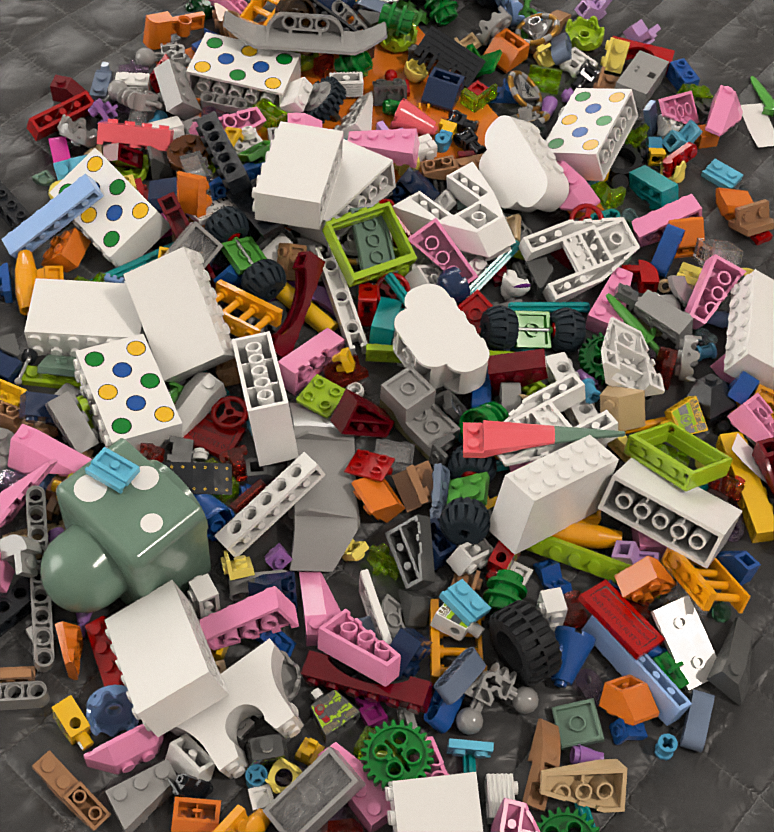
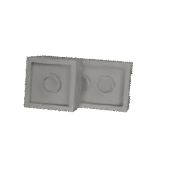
(413, 409)

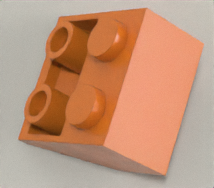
(513, 49)
(693, 229)
(66, 250)
(378, 498)
(644, 580)
(629, 700)
(195, 815)

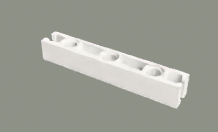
(344, 310)

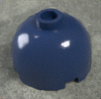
(454, 284)

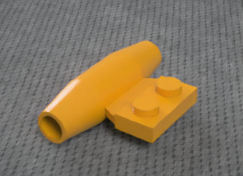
(26, 275)
(590, 534)
(239, 821)

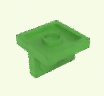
(255, 153)

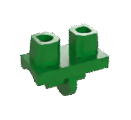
(671, 669)

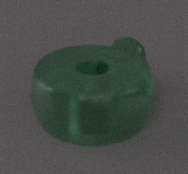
(721, 612)

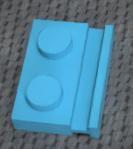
(721, 175)
(112, 470)
(465, 602)
(464, 747)

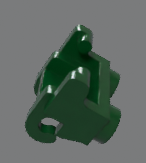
(200, 5)

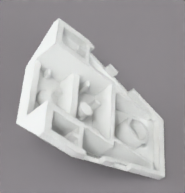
(627, 360)

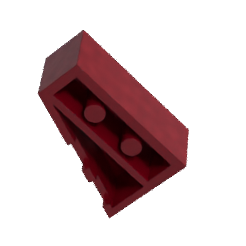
(517, 367)
(360, 417)

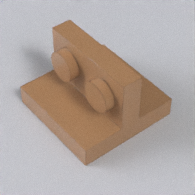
(752, 218)
(415, 485)

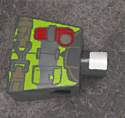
(332, 714)
(266, 749)

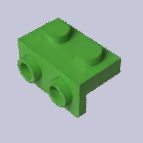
(420, 15)

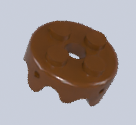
(183, 144)

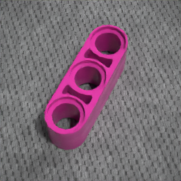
(59, 149)

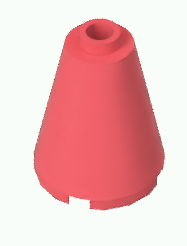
(411, 117)

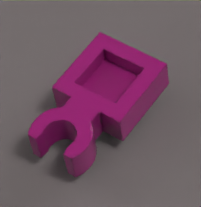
(371, 713)

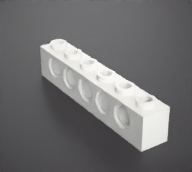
(559, 367)
(270, 505)

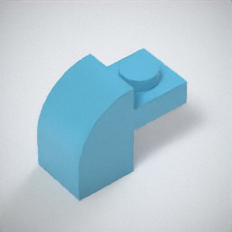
(675, 139)
(64, 167)

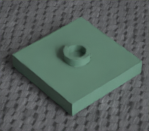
(57, 365)
(578, 724)

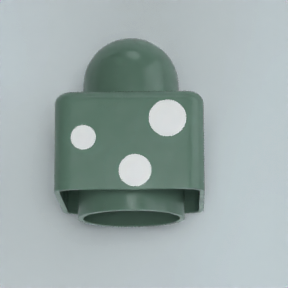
(125, 540)

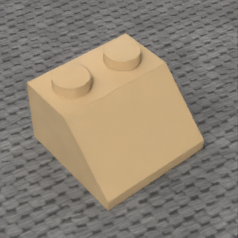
(625, 406)

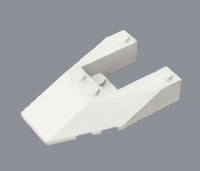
(591, 246)
(545, 409)

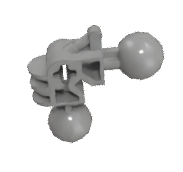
(175, 52)
(134, 97)
(523, 699)

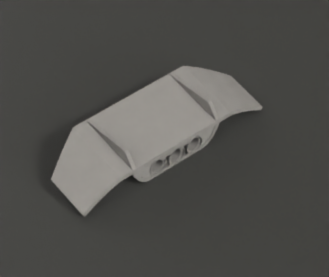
(300, 38)
(328, 512)

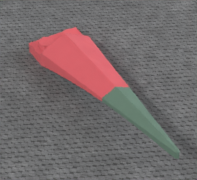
(497, 437)

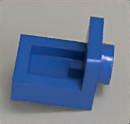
(621, 731)

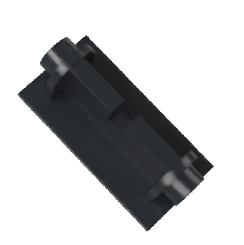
(190, 786)

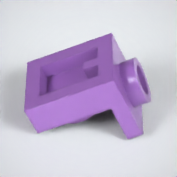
(277, 557)

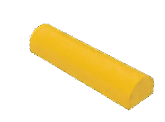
(315, 316)

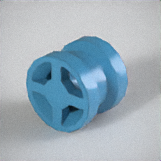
(256, 772)

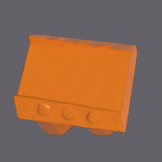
(193, 193)
(730, 199)
(71, 645)

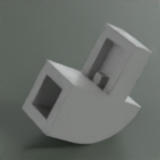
(21, 551)

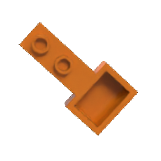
(161, 26)

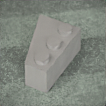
(176, 90)
(664, 317)
(72, 422)
(141, 795)

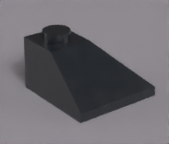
(712, 397)

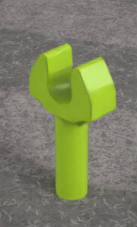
(84, 406)

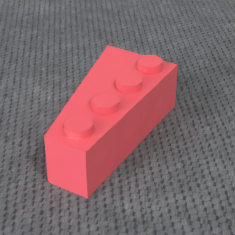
(134, 135)

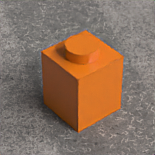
(706, 139)

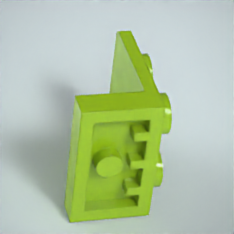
(321, 396)

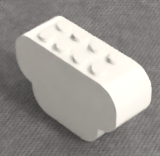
(522, 167)
(440, 341)

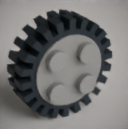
(325, 99)

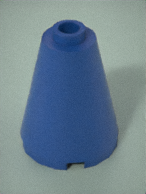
(216, 513)
(575, 650)

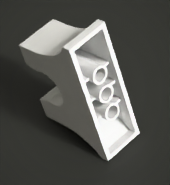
(253, 689)

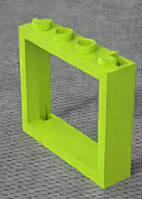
(387, 212)
(642, 448)

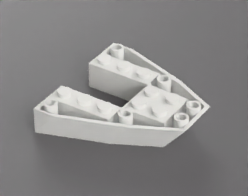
(477, 229)

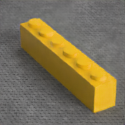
(754, 502)

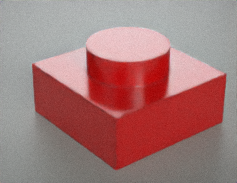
(477, 87)
(761, 237)

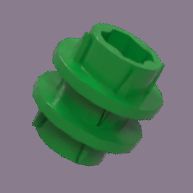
(442, 11)
(396, 18)
(354, 63)
(504, 589)

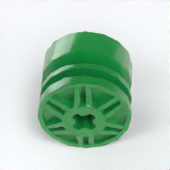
(488, 411)

